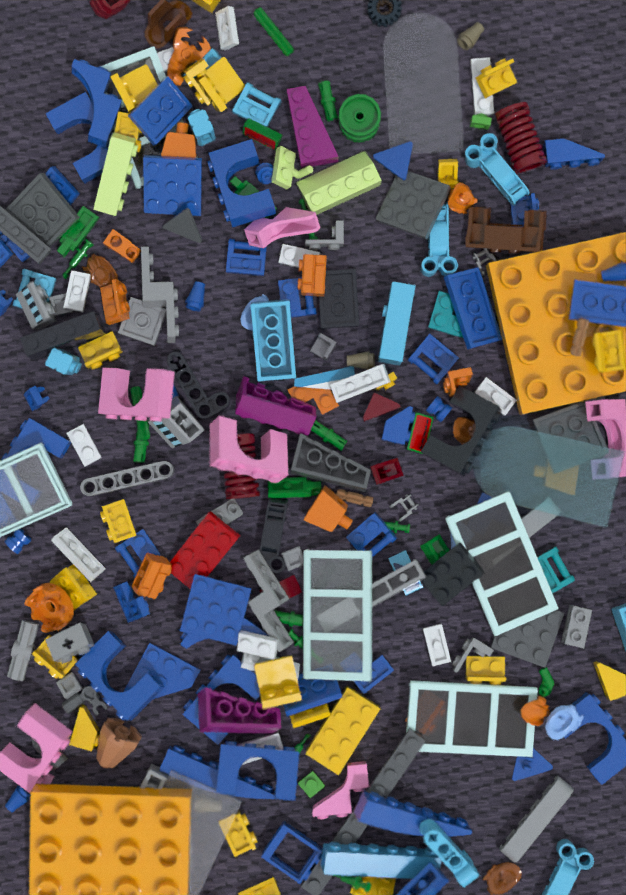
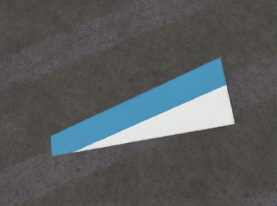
(324, 379)

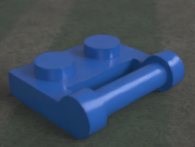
(245, 263)
(289, 290)
(437, 354)
(368, 531)
(141, 544)

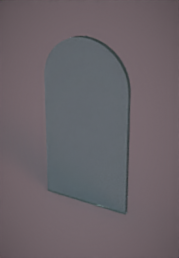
(550, 473)

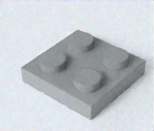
(143, 322)

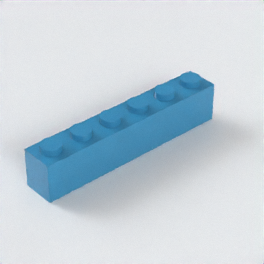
(376, 860)

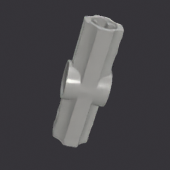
(22, 650)

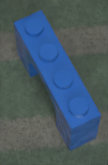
(75, 112)
(225, 164)
(35, 433)
(94, 667)
(229, 673)
(614, 756)
(284, 762)

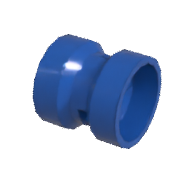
(439, 409)
(17, 541)

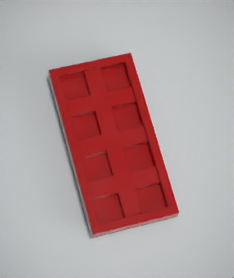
(203, 549)

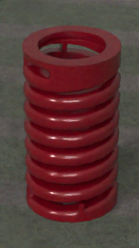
(524, 134)
(240, 484)

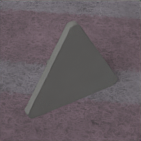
(184, 225)

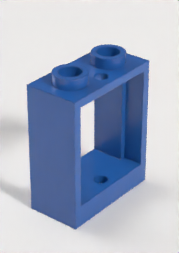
(305, 871)

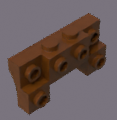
(506, 236)

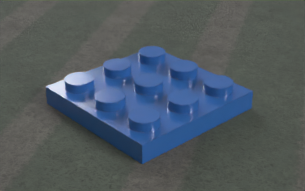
(172, 184)
(215, 609)

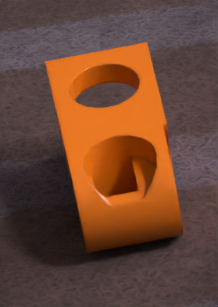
(122, 246)

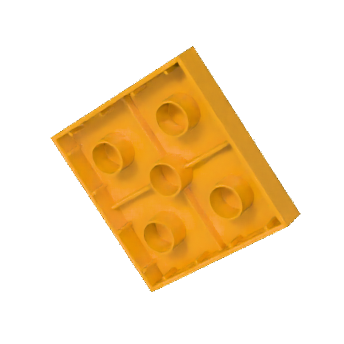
(533, 314)
(109, 840)

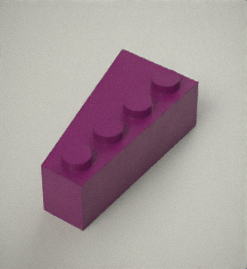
(310, 133)
(273, 408)
(235, 715)

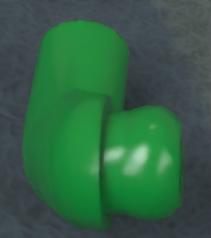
(547, 682)

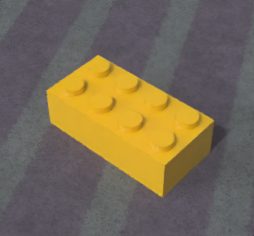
(342, 730)

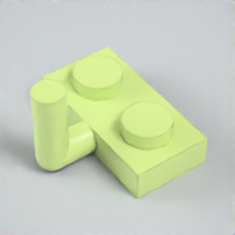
(284, 168)

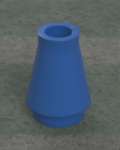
(615, 273)
(195, 299)
(17, 799)

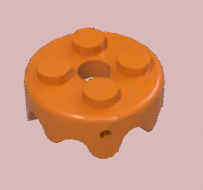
(42, 610)

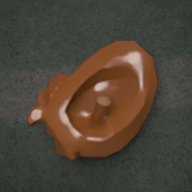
(100, 271)
(464, 429)
(502, 877)

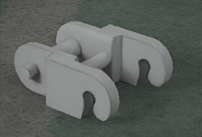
(478, 263)
(408, 511)

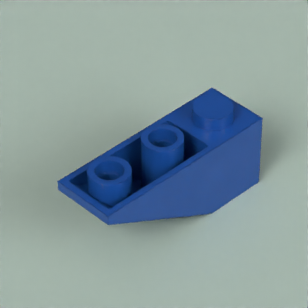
(565, 152)

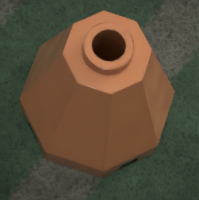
(116, 742)

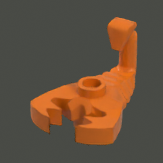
(184, 55)

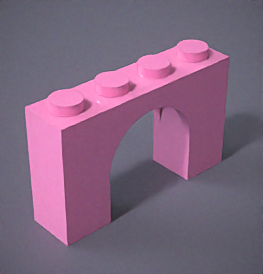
(155, 400)
(613, 417)
(228, 456)
(51, 737)

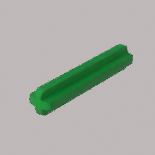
(273, 31)
(143, 428)

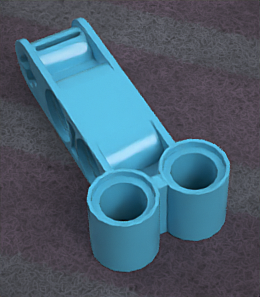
(496, 169)
(439, 246)
(449, 852)
(568, 868)

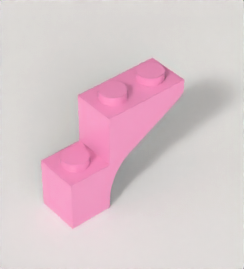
(285, 224)
(339, 801)

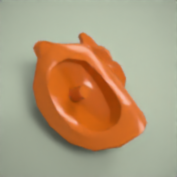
(461, 198)
(535, 711)

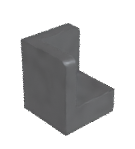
(323, 346)

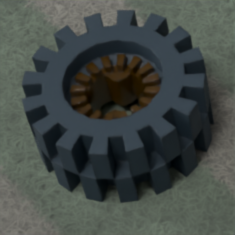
(386, 18)

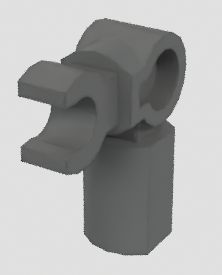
(78, 700)

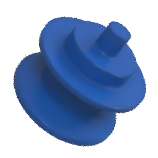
(264, 173)

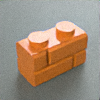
(313, 275)
(151, 576)

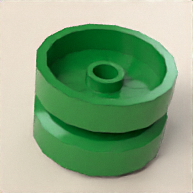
(359, 106)

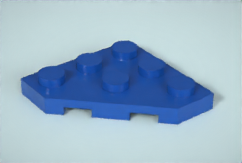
(167, 668)

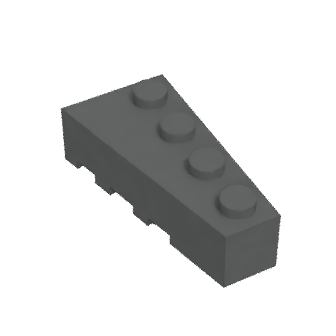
(326, 465)

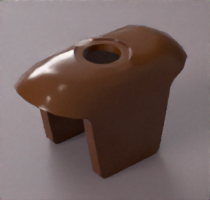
(175, 11)

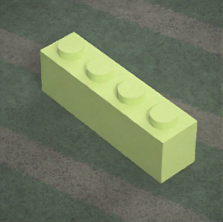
(114, 174)

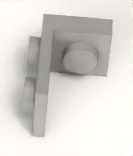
(337, 232)
(227, 512)
(480, 648)

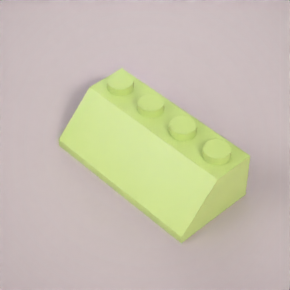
(339, 183)

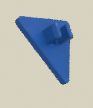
(396, 159)
(530, 766)

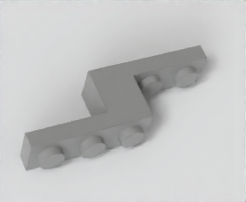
(159, 294)
(268, 600)

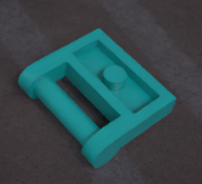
(551, 577)

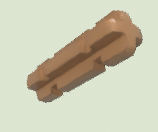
(579, 337)
(355, 498)

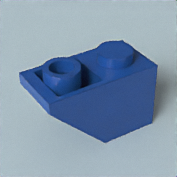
(396, 427)

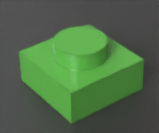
(480, 121)
(311, 784)

